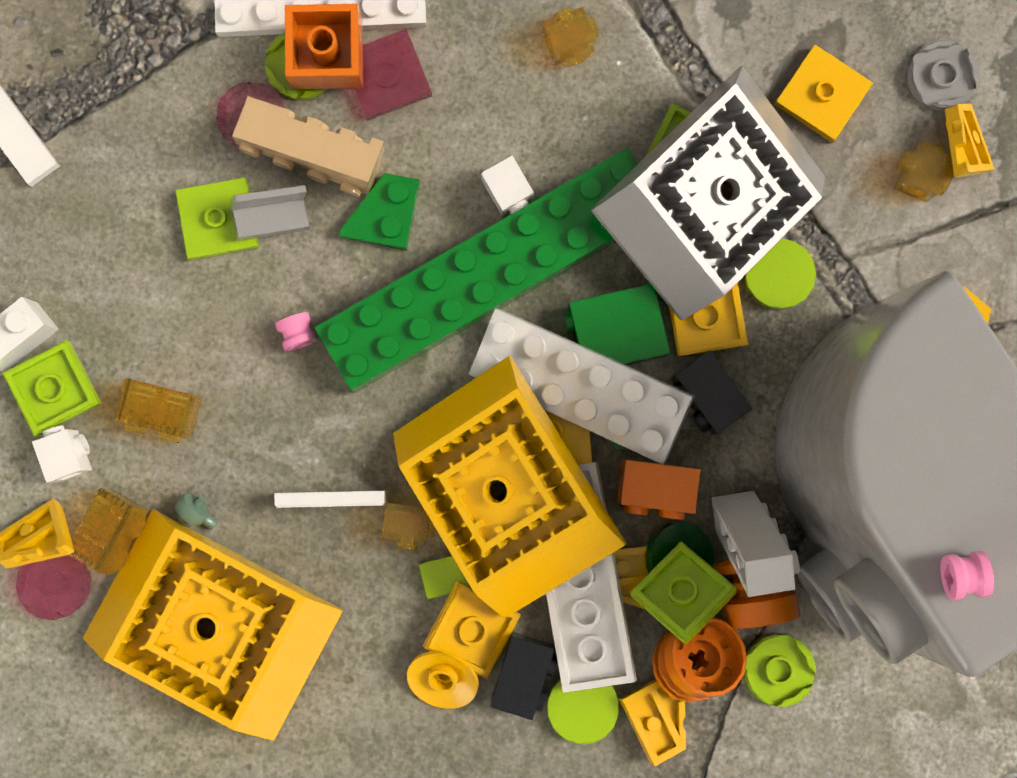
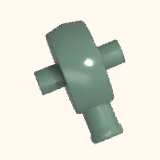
(194, 511)

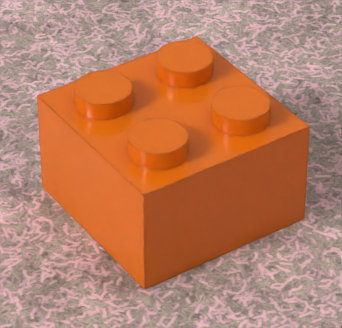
(323, 46)
(657, 487)

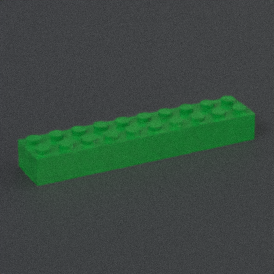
(473, 278)

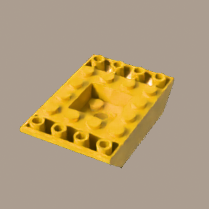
(551, 515)
(262, 639)

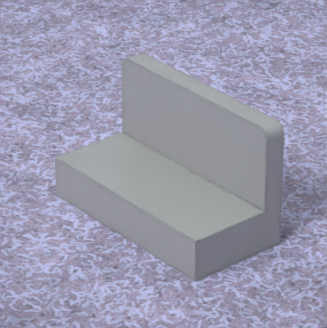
(269, 212)

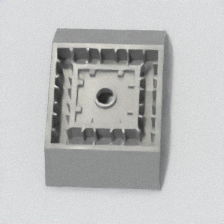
(672, 207)

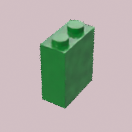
(620, 325)

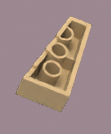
(308, 146)

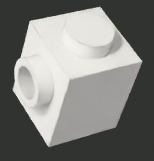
(507, 186)
(62, 454)

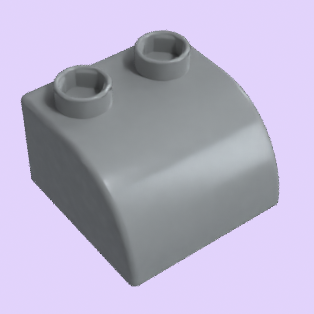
(901, 455)

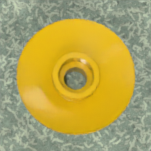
(442, 680)

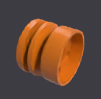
(756, 610)
(715, 653)

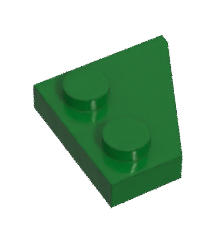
(385, 213)

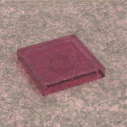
(391, 76)

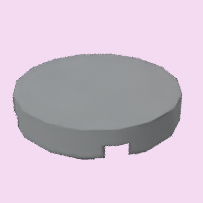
(942, 75)

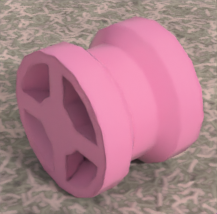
(296, 331)
(967, 575)

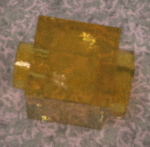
(570, 36)
(924, 171)

